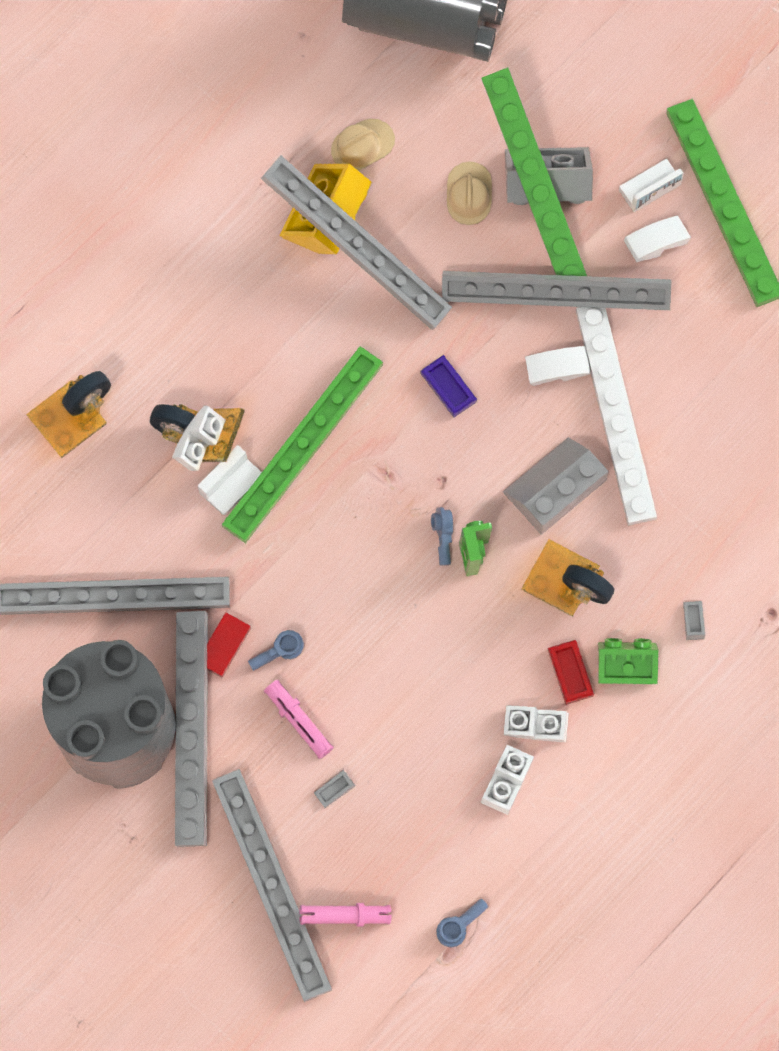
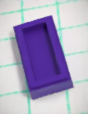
(448, 386)

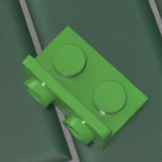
(472, 545)
(627, 662)

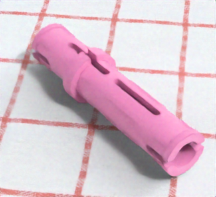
(299, 720)
(356, 914)

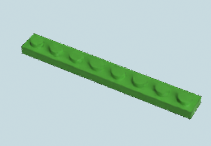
(533, 173)
(724, 202)
(302, 444)

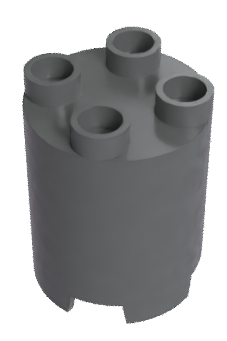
(437, 24)
(109, 713)

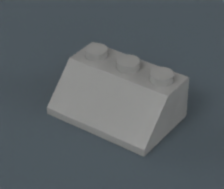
(568, 170)
(557, 484)

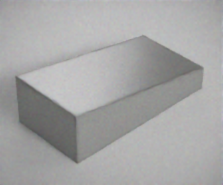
(694, 620)
(334, 789)

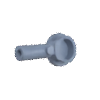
(443, 523)
(287, 645)
(452, 930)

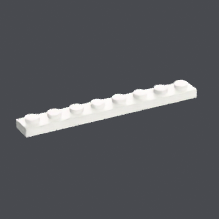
(616, 415)

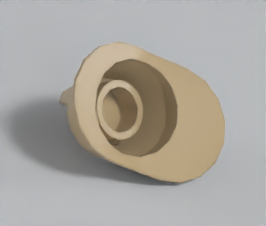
(363, 143)
(469, 193)

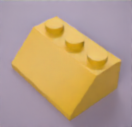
(344, 187)

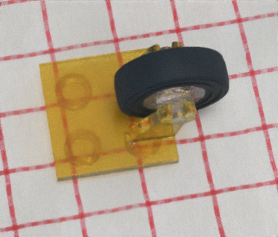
(72, 412)
(174, 420)
(566, 579)

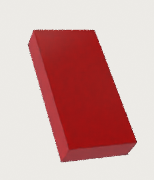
(225, 643)
(570, 672)

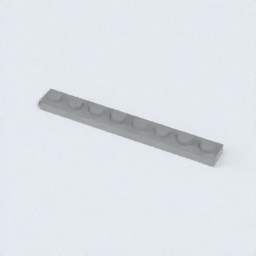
(356, 242)
(556, 290)
(114, 595)
(191, 729)
(272, 885)

